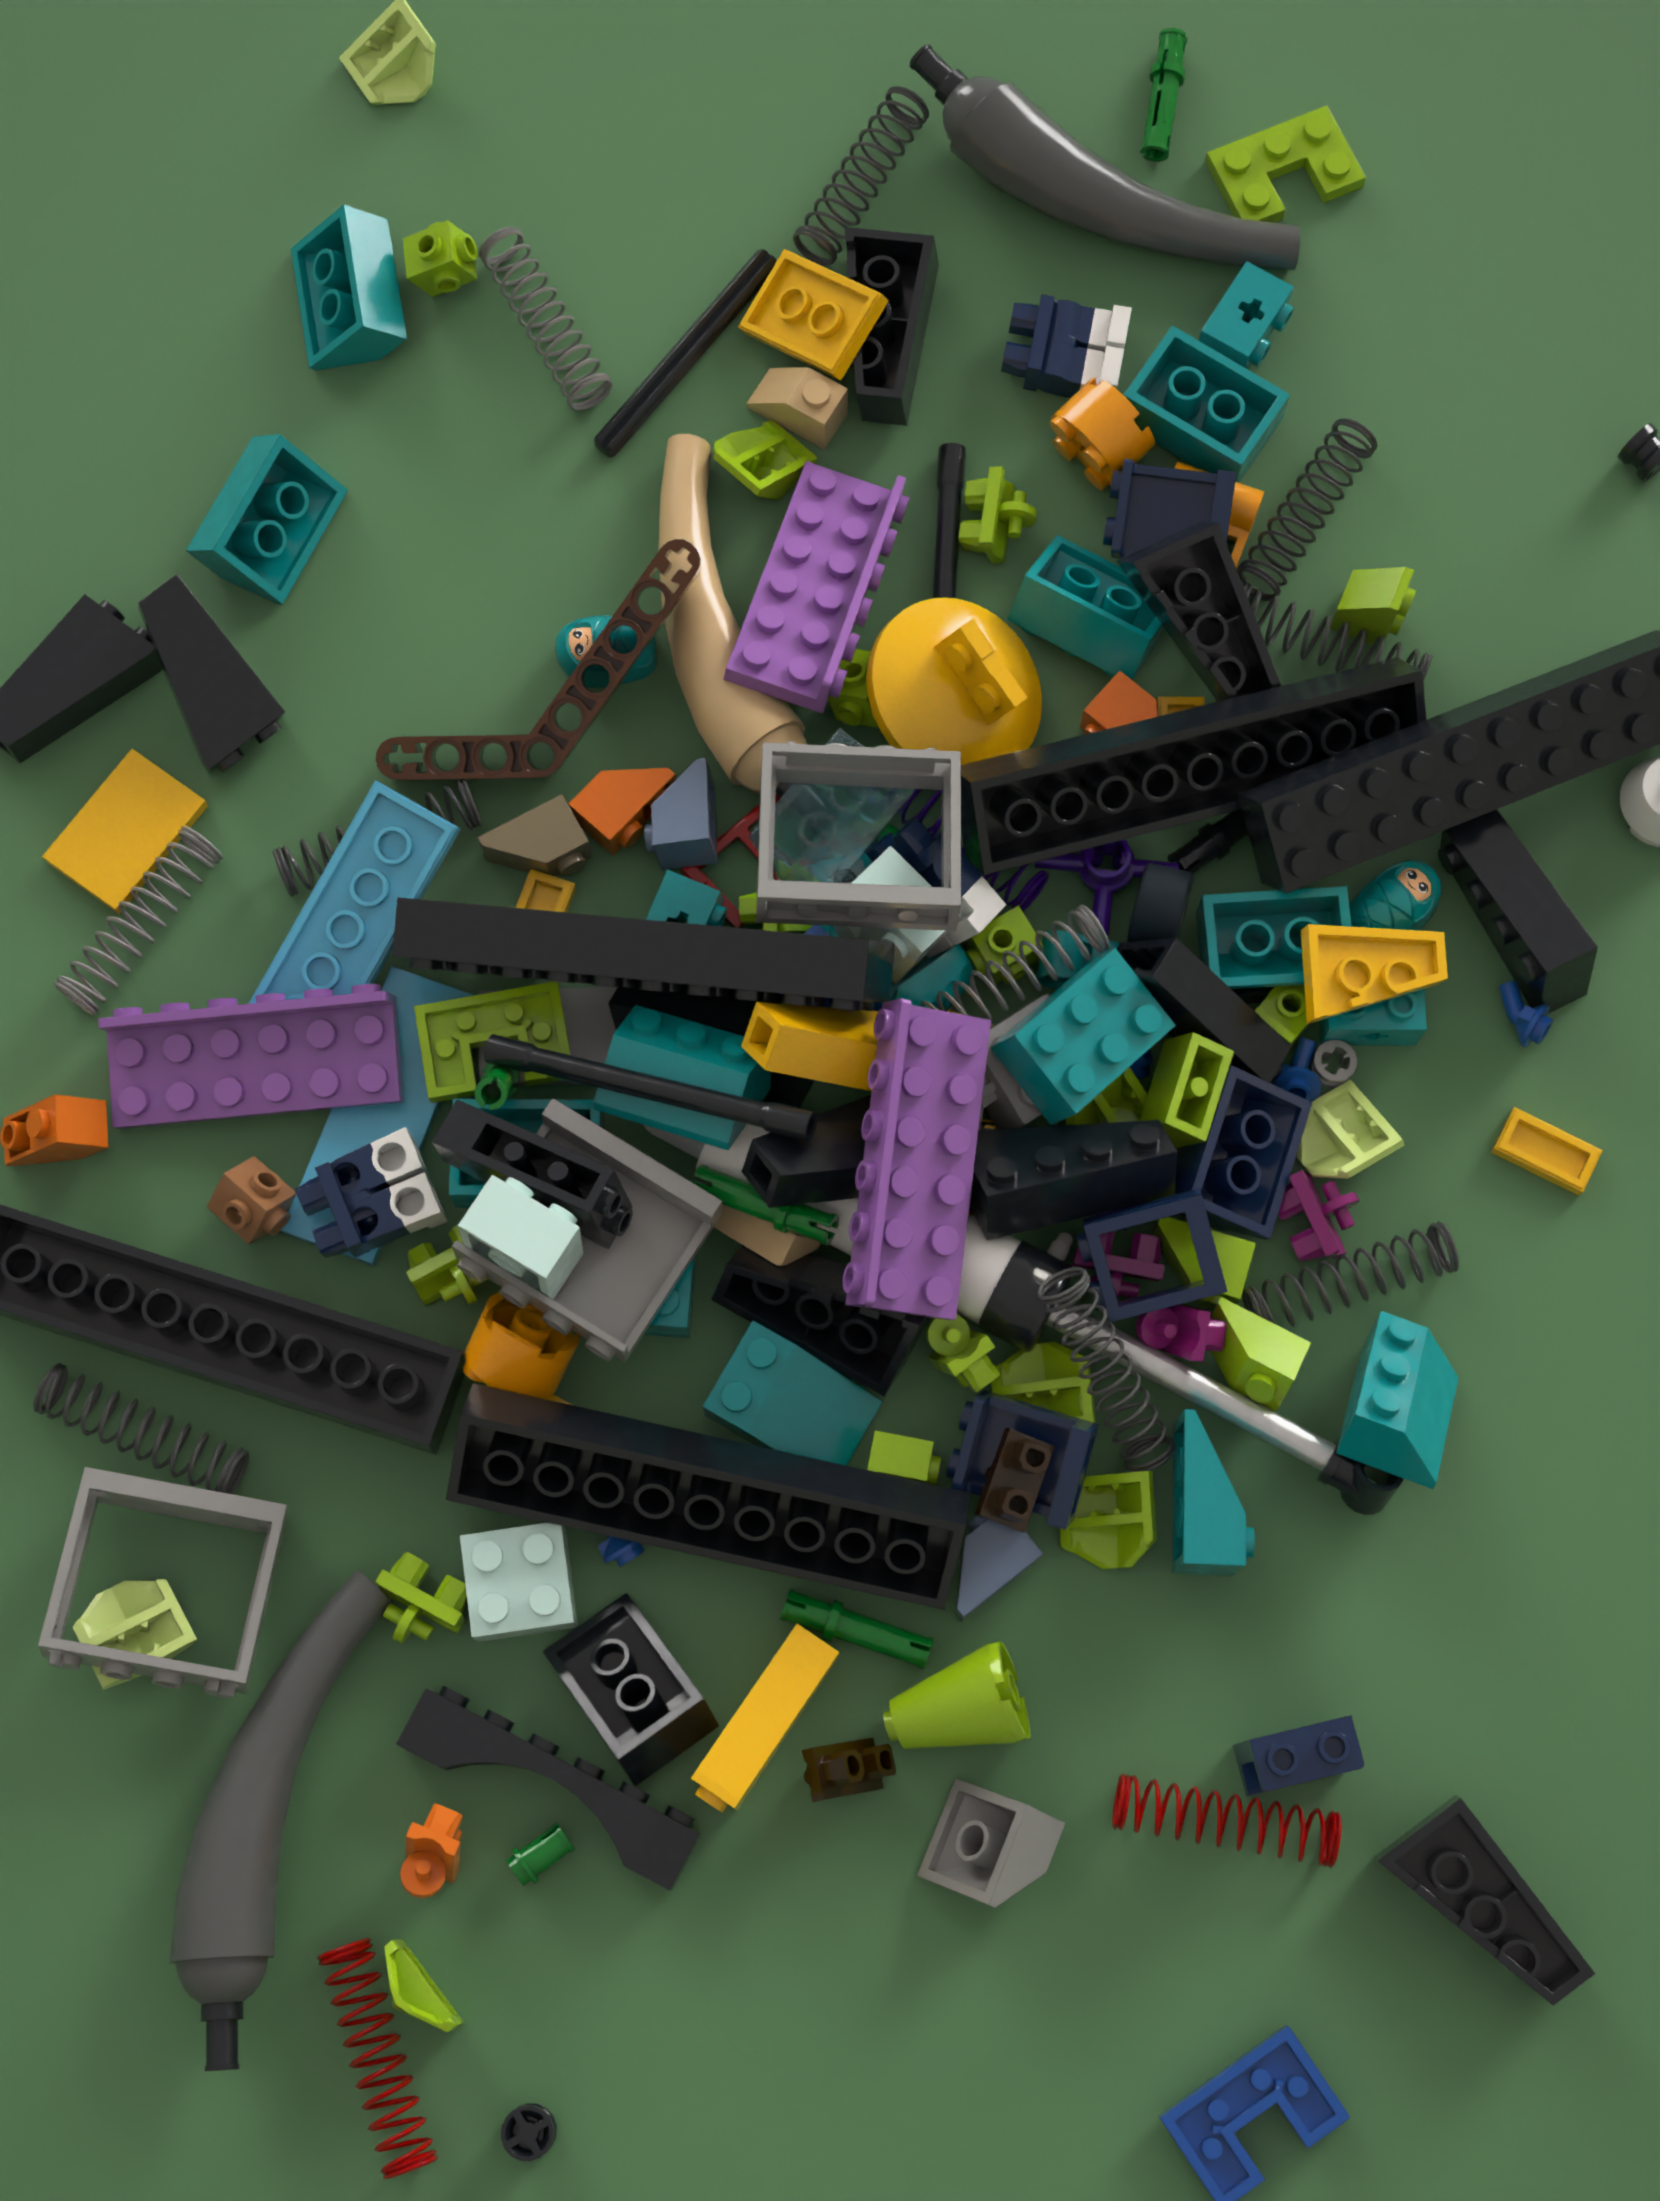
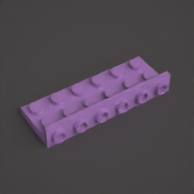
(816, 587)
(253, 1057)
(917, 1161)

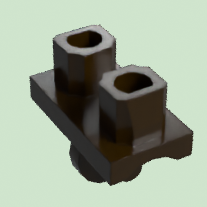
(1014, 1480)
(847, 1768)

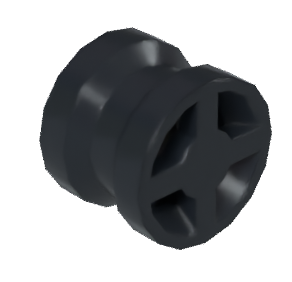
(1643, 452)
(520, 2136)

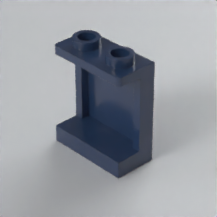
(1162, 502)
(1065, 1475)
(1299, 1755)

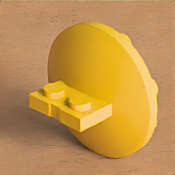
(953, 682)

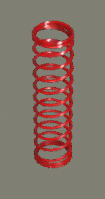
(1329, 1835)
(408, 2161)

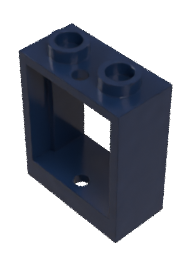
(1092, 1250)

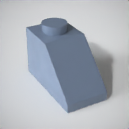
(685, 820)
(990, 1561)

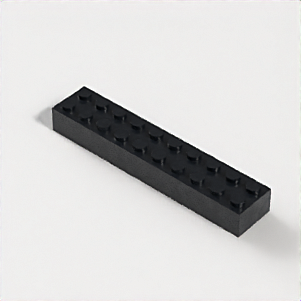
(1173, 764)
(1455, 766)
(644, 954)
(227, 1331)
(707, 1496)

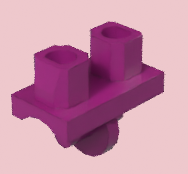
(1322, 1237)
(1141, 1264)
(1182, 1331)

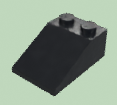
(631, 1689)

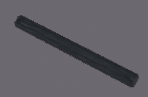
(684, 354)

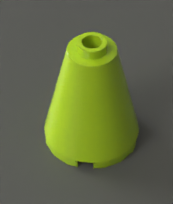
(962, 1705)

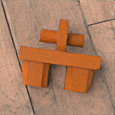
(432, 1853)

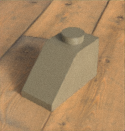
(539, 840)

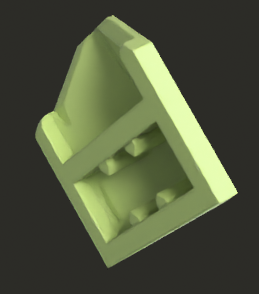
(392, 57)
(1345, 1134)
(135, 1619)

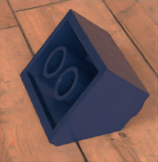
(1246, 1155)

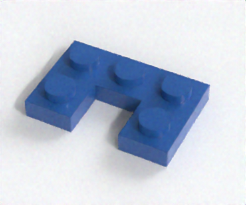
(1266, 2075)

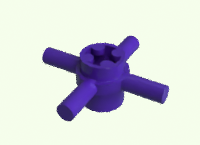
(1103, 882)

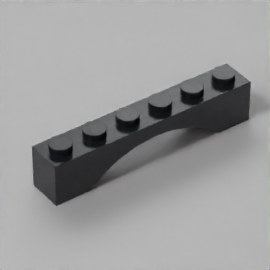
(455, 1738)

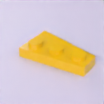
(1366, 966)

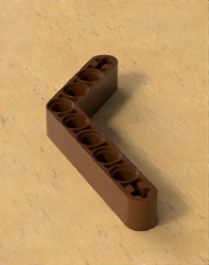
(573, 691)

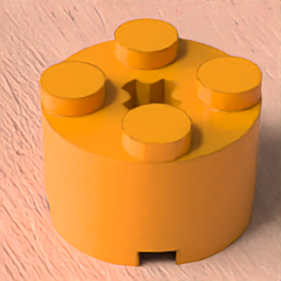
(1100, 431)
(518, 1350)

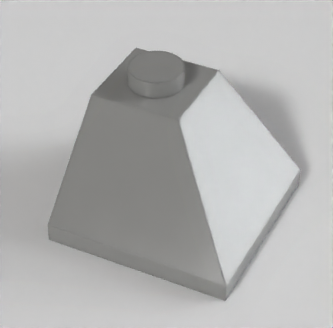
(989, 1845)

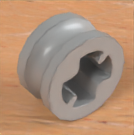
(1324, 1052)

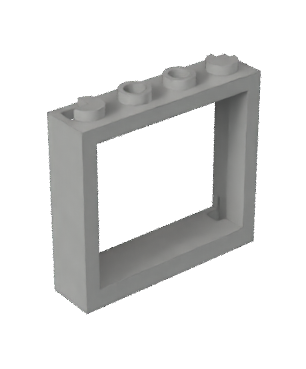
(861, 903)
(175, 1501)

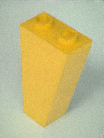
(813, 1042)
(764, 1720)

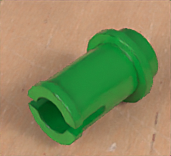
(539, 1854)

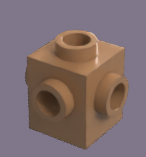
(252, 1200)

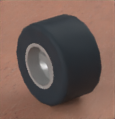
(1160, 903)

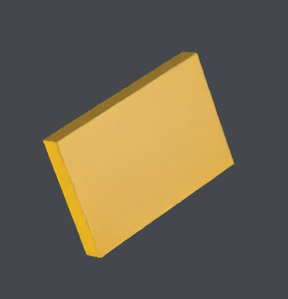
(813, 314)
(124, 830)

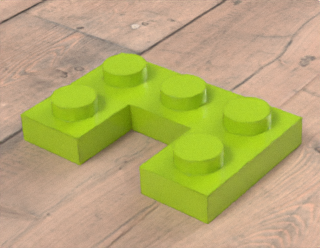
(1306, 141)
(456, 1026)

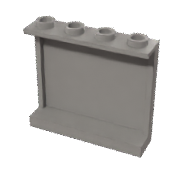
(621, 1288)

